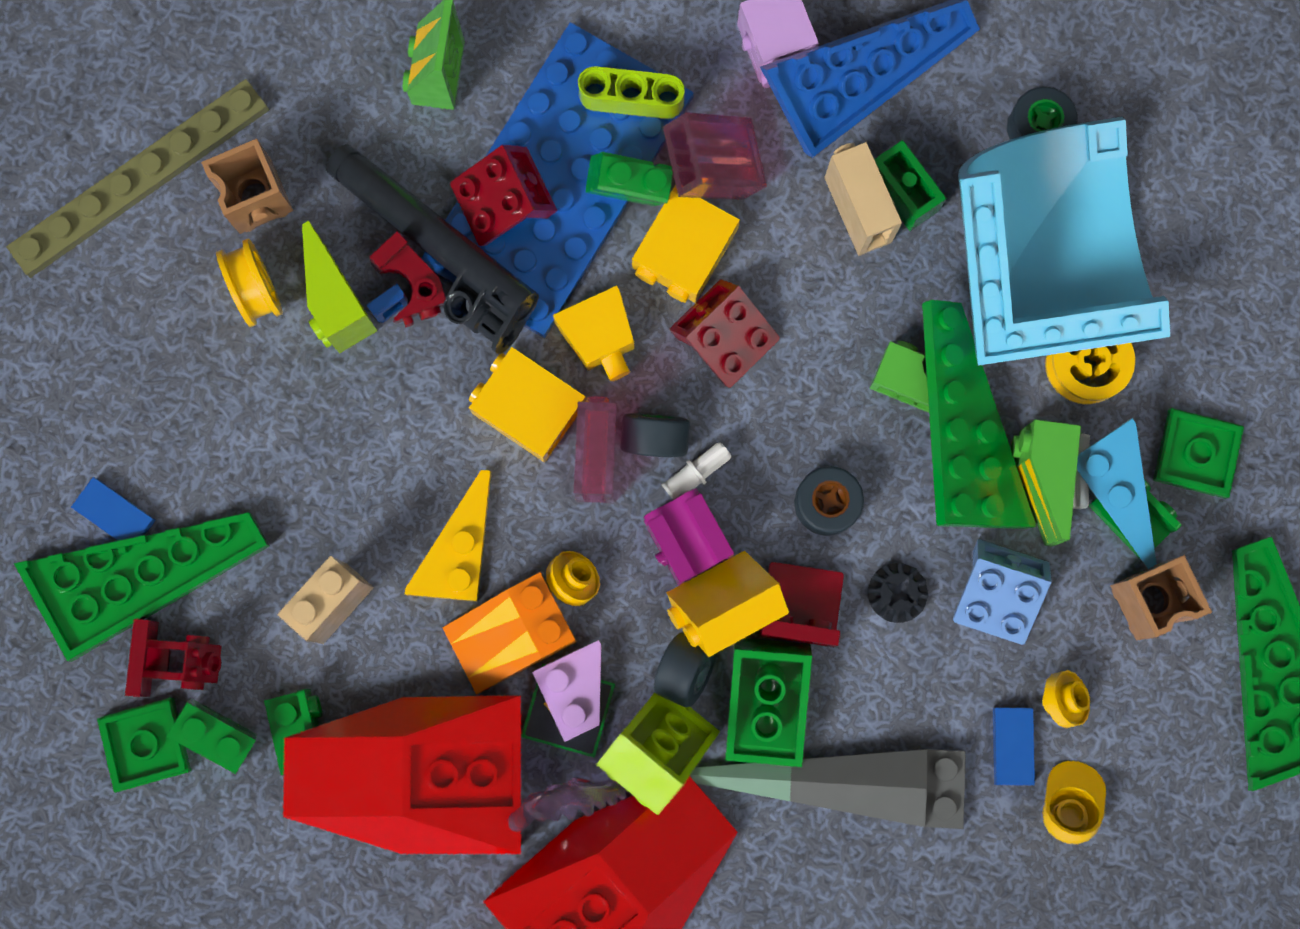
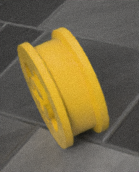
(249, 282)
(1114, 358)

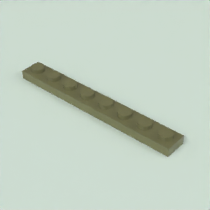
(137, 178)

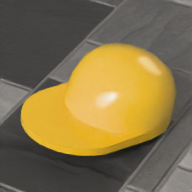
(1074, 802)

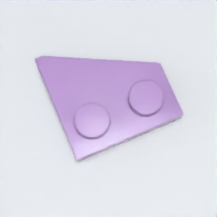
(573, 690)

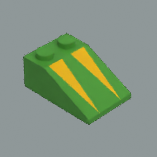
(435, 58)
(1047, 468)

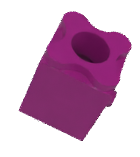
(687, 536)

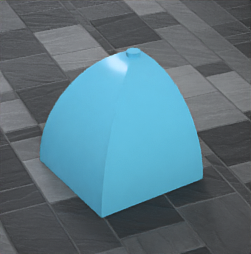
(1055, 246)

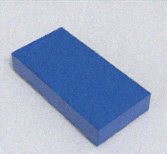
(112, 511)
(1013, 746)

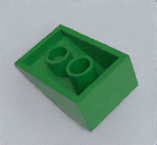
(768, 702)

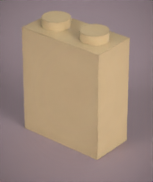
(862, 198)
(325, 601)

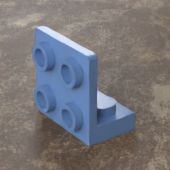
(1003, 592)

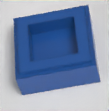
(388, 303)

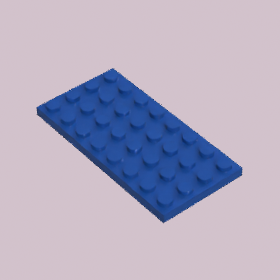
(561, 139)

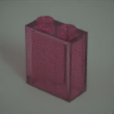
(714, 156)
(595, 450)

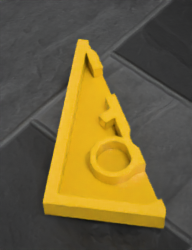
(455, 558)

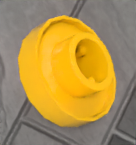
(572, 578)
(1066, 699)

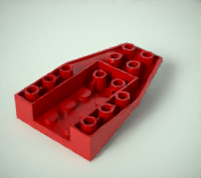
(412, 775)
(620, 868)

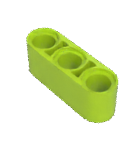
(617, 80)

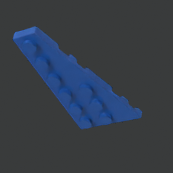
(849, 78)

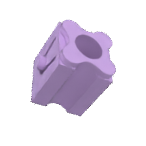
(774, 31)

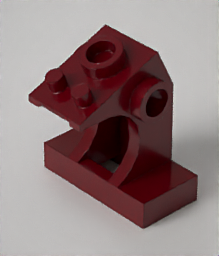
(399, 258)
(151, 658)

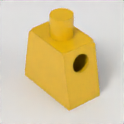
(598, 332)

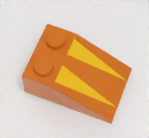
(509, 633)

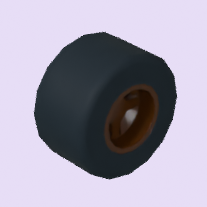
(836, 489)

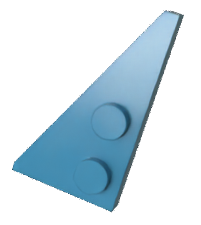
(1116, 477)

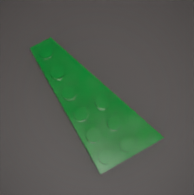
(970, 451)
(106, 586)
(1268, 663)

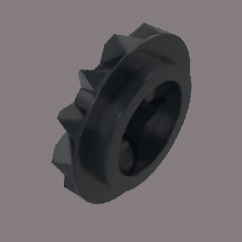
(880, 594)

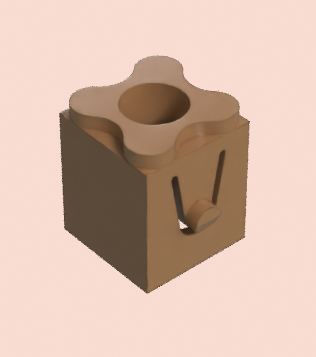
(234, 172)
(1176, 583)

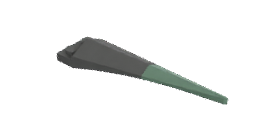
(895, 786)

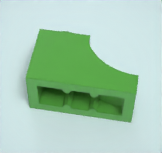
(902, 375)

